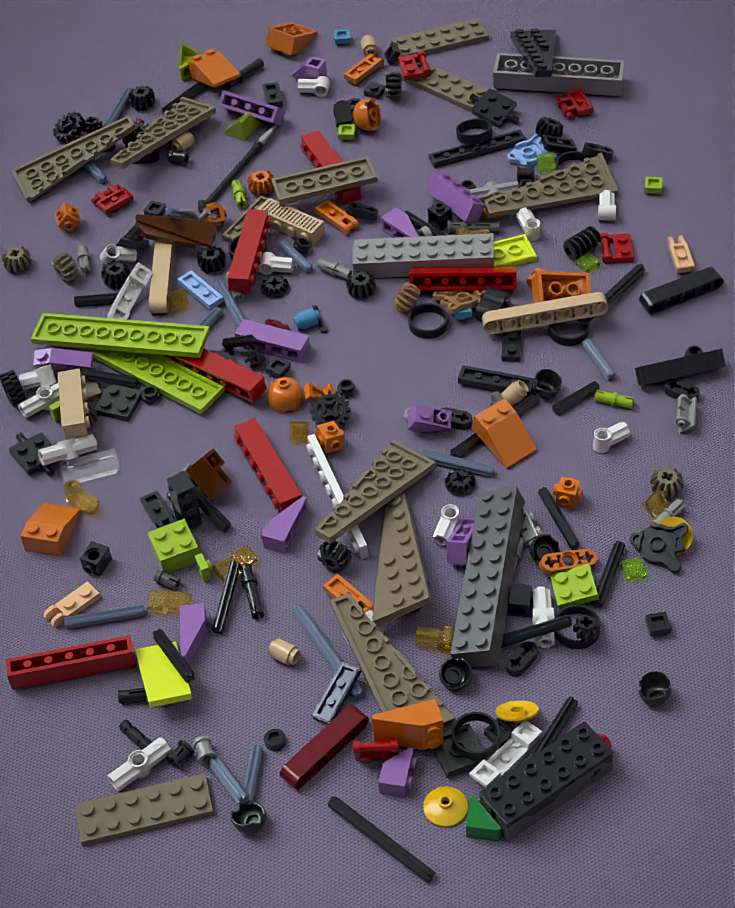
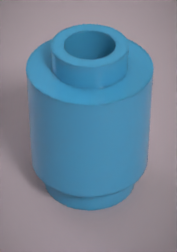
(306, 319)

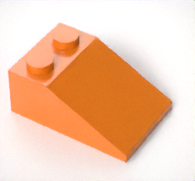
(289, 38)
(212, 68)
(557, 285)
(504, 433)
(49, 529)
(413, 726)

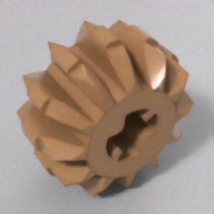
(406, 297)

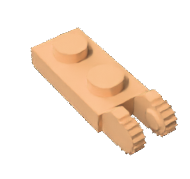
(680, 255)
(72, 604)

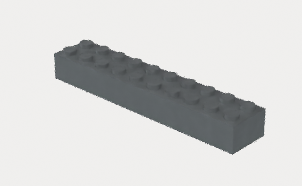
(488, 577)

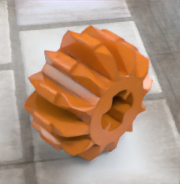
(260, 182)

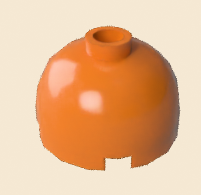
(367, 114)
(285, 395)

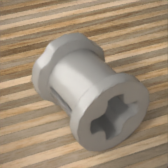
(204, 749)

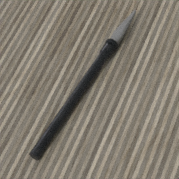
(258, 145)

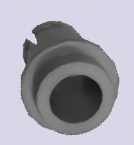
(166, 579)

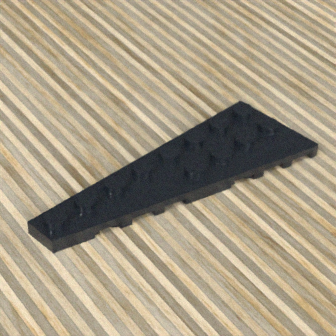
(536, 49)

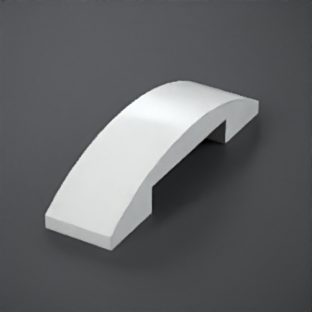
(129, 292)
(508, 756)

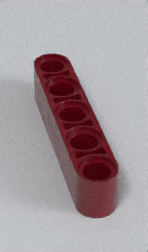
(324, 747)

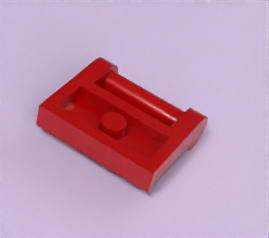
(409, 67)
(622, 248)
(370, 751)

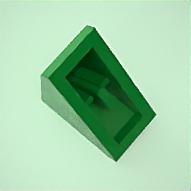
(480, 823)

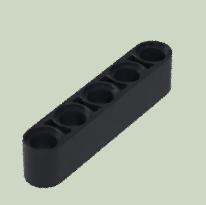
(681, 290)
(680, 367)

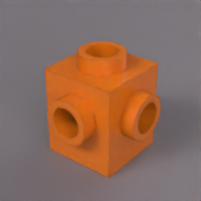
(218, 210)
(67, 217)
(330, 437)
(568, 492)

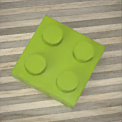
(574, 586)

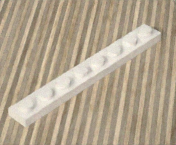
(332, 489)

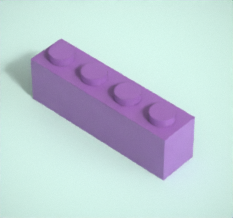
(259, 110)
(459, 198)
(276, 341)

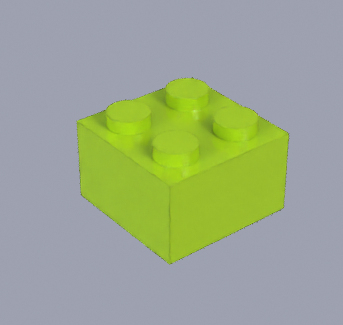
(173, 546)

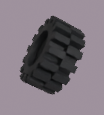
(12, 387)

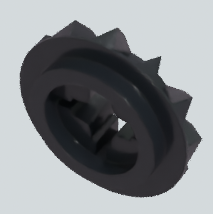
(279, 290)
(455, 486)

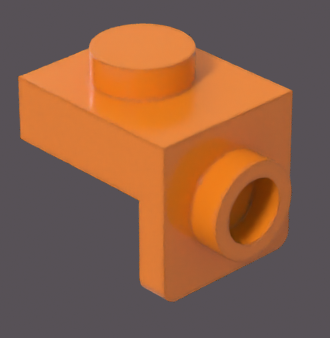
(312, 390)

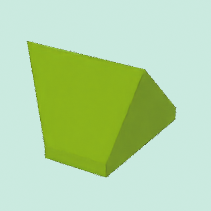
(186, 54)
(243, 127)

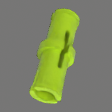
(239, 194)
(614, 399)

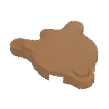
(458, 299)

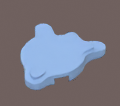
(526, 152)

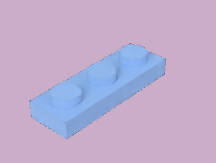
(200, 290)

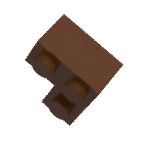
(209, 475)

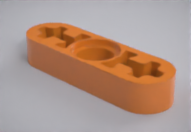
(574, 555)

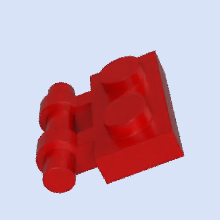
(578, 102)
(112, 199)

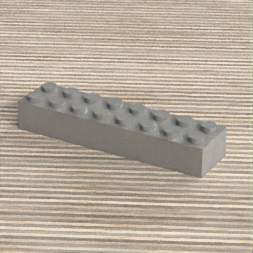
(568, 74)
(397, 255)

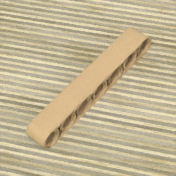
(161, 277)
(537, 318)

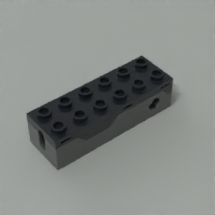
(547, 780)

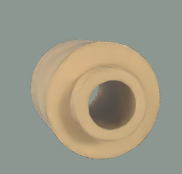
(369, 45)
(182, 142)
(515, 392)
(284, 652)

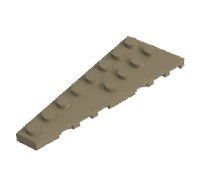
(166, 128)
(56, 165)
(560, 187)
(387, 478)
(401, 572)
(383, 667)

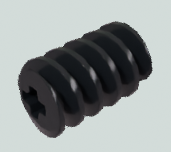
(581, 242)

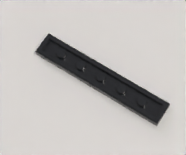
(471, 151)

